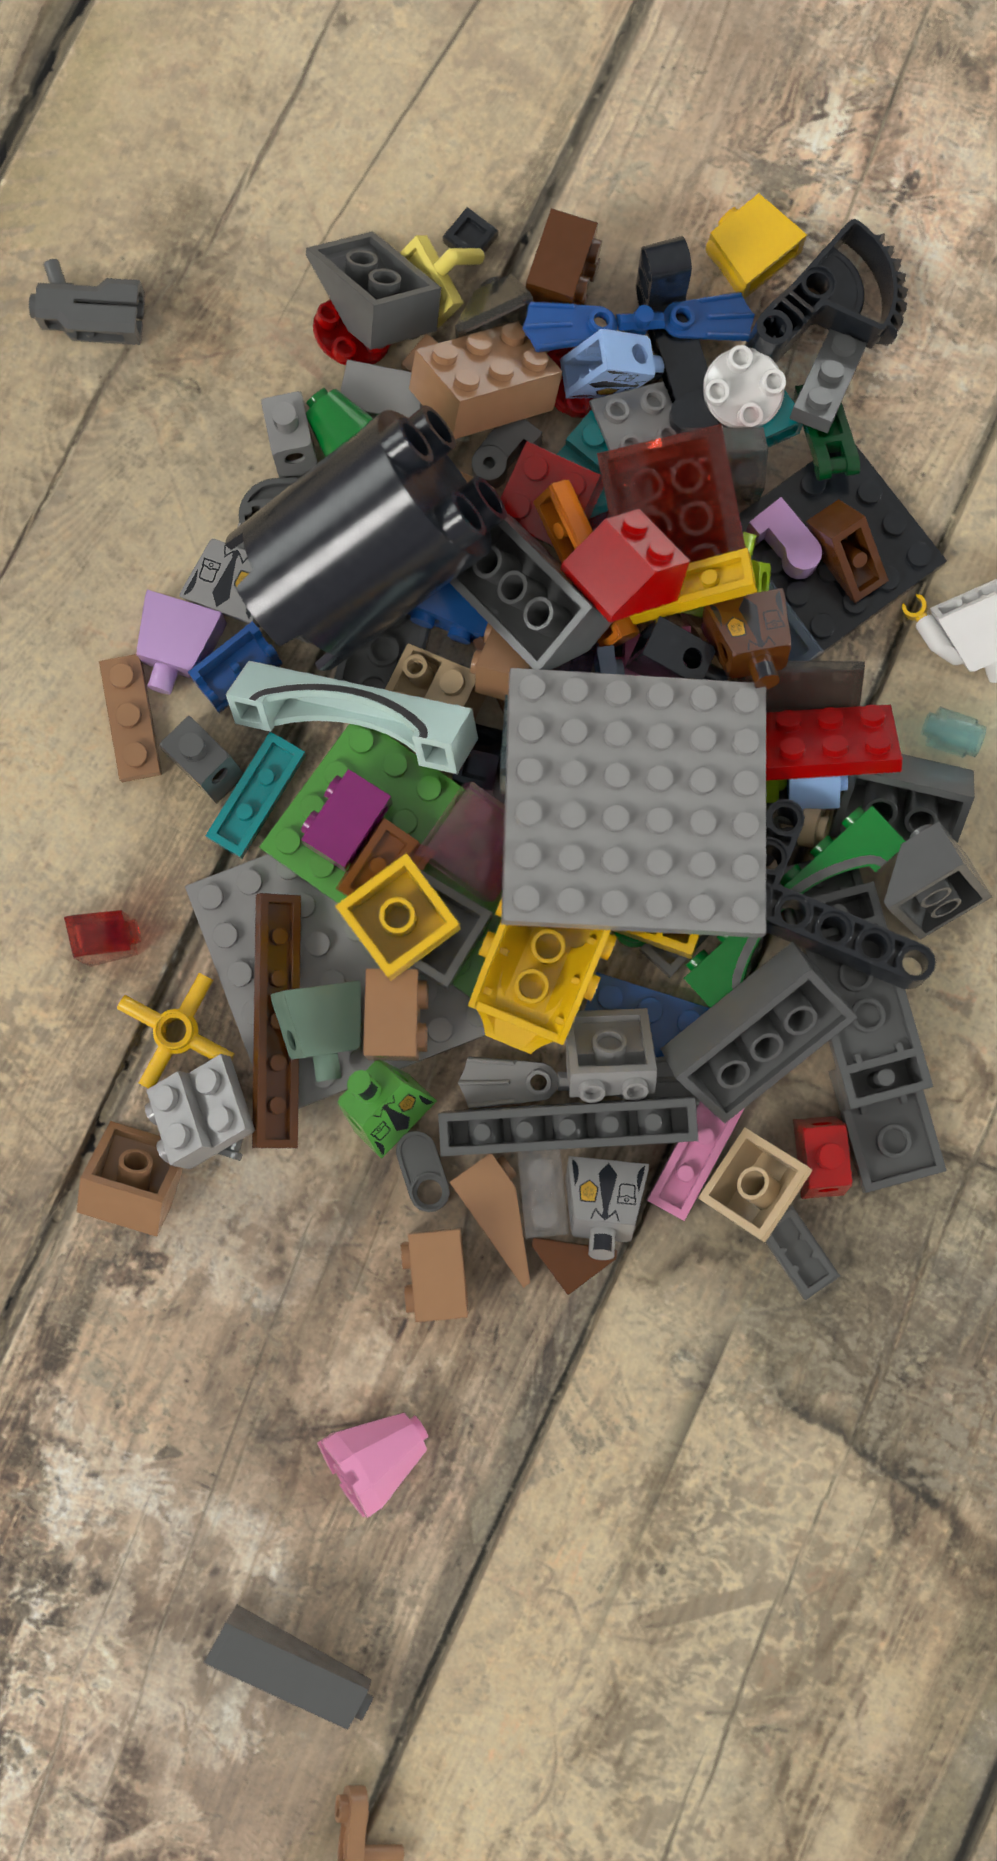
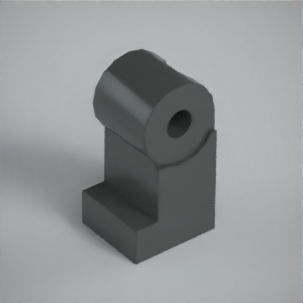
(502, 449)

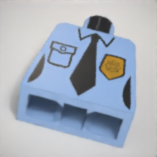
(609, 364)

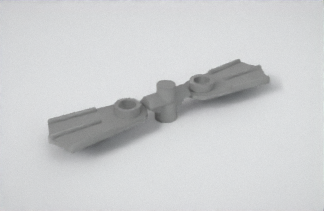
(507, 1082)

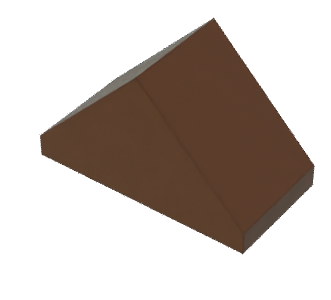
(569, 1262)

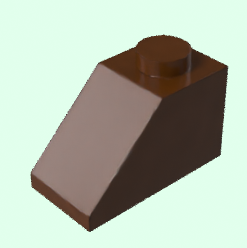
(848, 549)

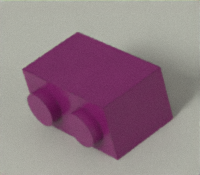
(345, 819)

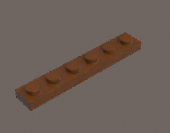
(273, 1069)

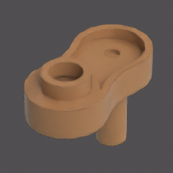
(352, 1813)

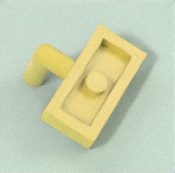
(424, 257)

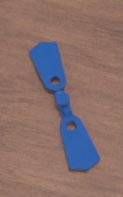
(709, 318)

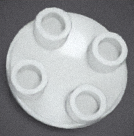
(743, 388)

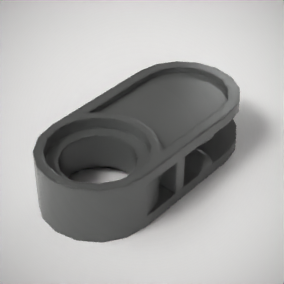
(418, 1163)

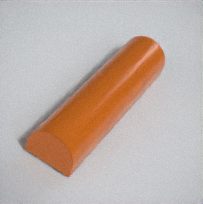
(567, 529)

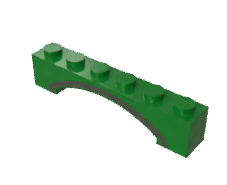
(864, 843)

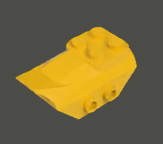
(536, 981)

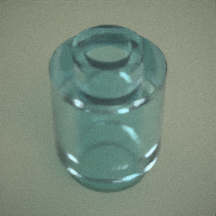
(953, 732)

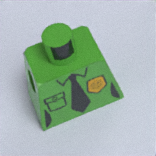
(383, 1105)

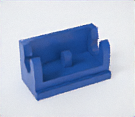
(221, 668)

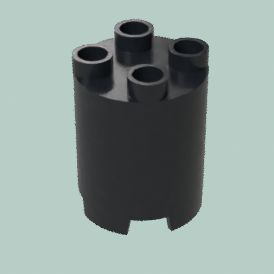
(365, 536)

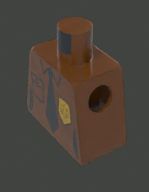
(750, 635)

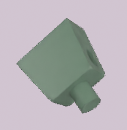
(320, 1024)

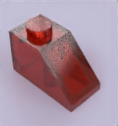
(102, 936)

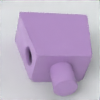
(175, 637)

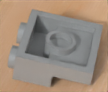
(611, 1055)
(199, 1113)

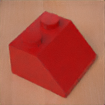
(627, 567)

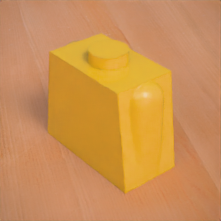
(753, 244)

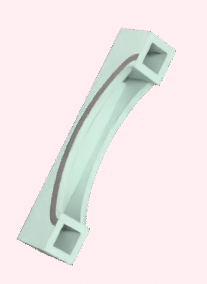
(277, 696)

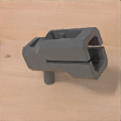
(89, 312)

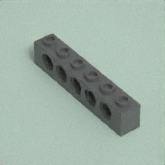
(568, 1125)

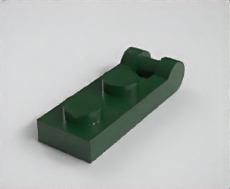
(836, 440)

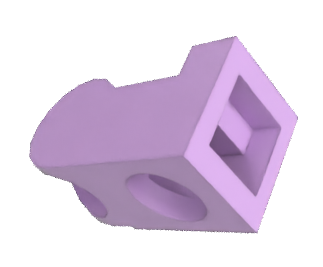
(788, 538)

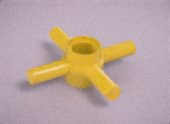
(160, 1022)

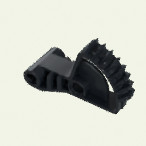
(839, 296)

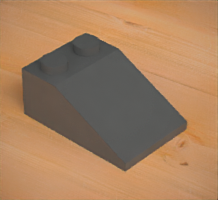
(376, 289)

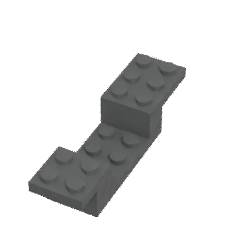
(877, 1055)

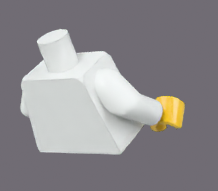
(962, 628)

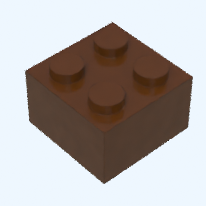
(565, 260)

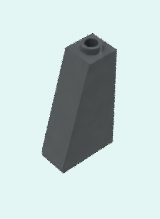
(289, 1669)

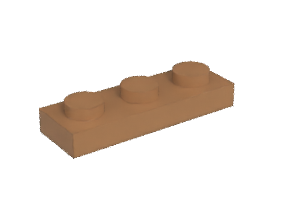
(130, 718)

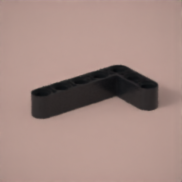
(660, 281)
(816, 914)

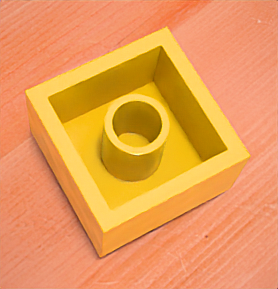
(398, 917)

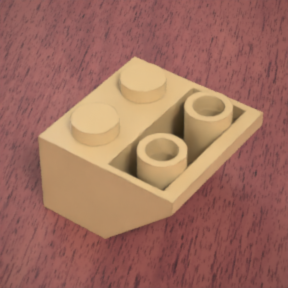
(435, 679)

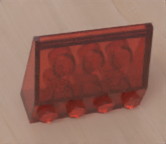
(681, 487)

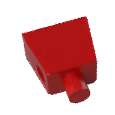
(825, 1149)

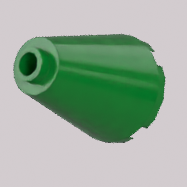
(334, 418)

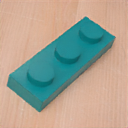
(256, 795)

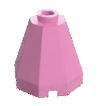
(374, 1458)

